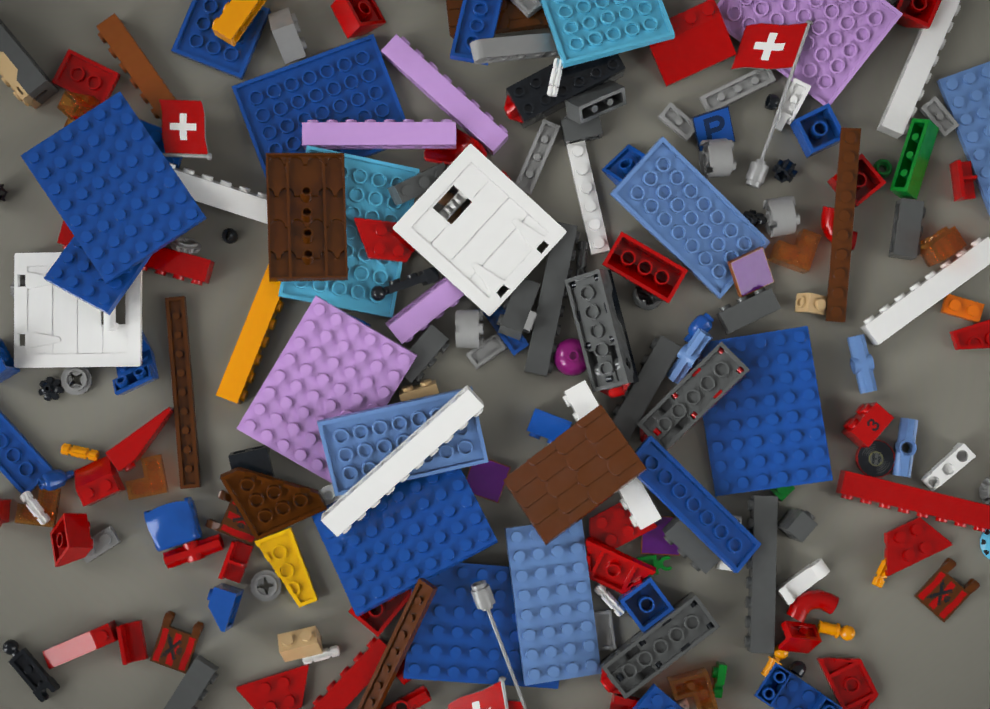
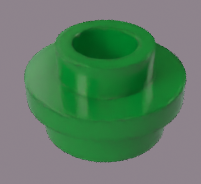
(886, 164)

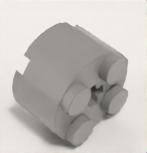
(717, 158)
(781, 216)
(469, 329)

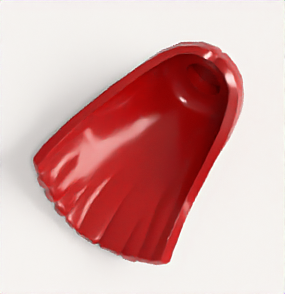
(449, 155)

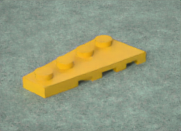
(286, 559)

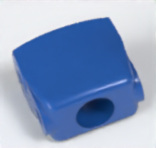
(173, 524)

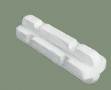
(555, 78)
(35, 508)
(609, 599)
(332, 651)

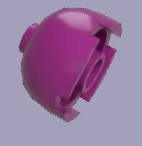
(569, 357)

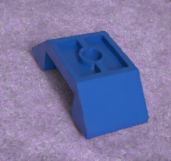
(135, 377)
(787, 691)

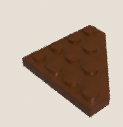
(270, 502)

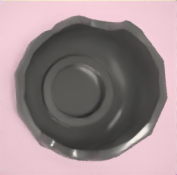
(645, 299)

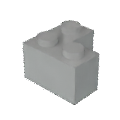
(285, 31)

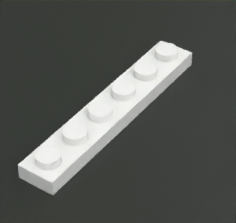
(587, 198)

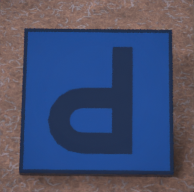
(713, 125)

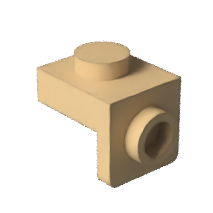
(811, 303)

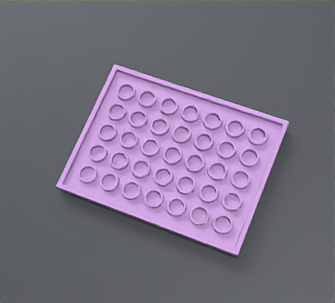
(836, 43)
(323, 372)

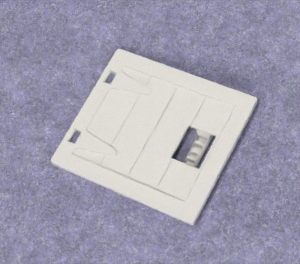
(491, 239)
(67, 330)

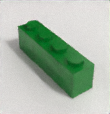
(914, 158)

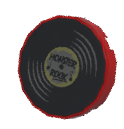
(876, 459)

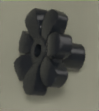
(755, 218)
(51, 389)

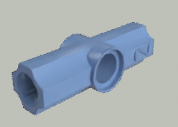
(689, 355)
(862, 364)
(906, 434)

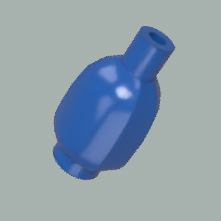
(701, 321)
(54, 479)

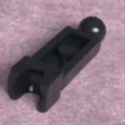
(425, 277)
(30, 670)

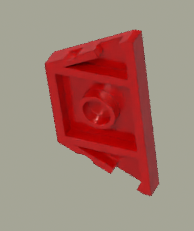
(382, 241)
(614, 527)
(911, 544)
(614, 567)
(849, 682)
(278, 690)

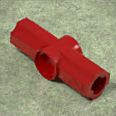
(193, 551)
(413, 699)

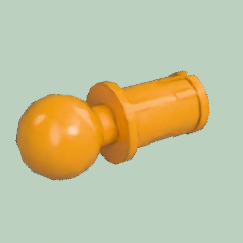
(846, 632)
(778, 655)

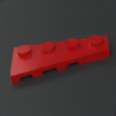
(972, 337)

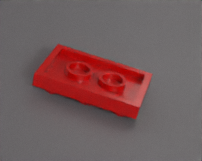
(85, 76)

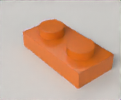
(962, 308)

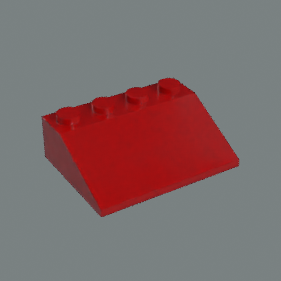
(698, 43)

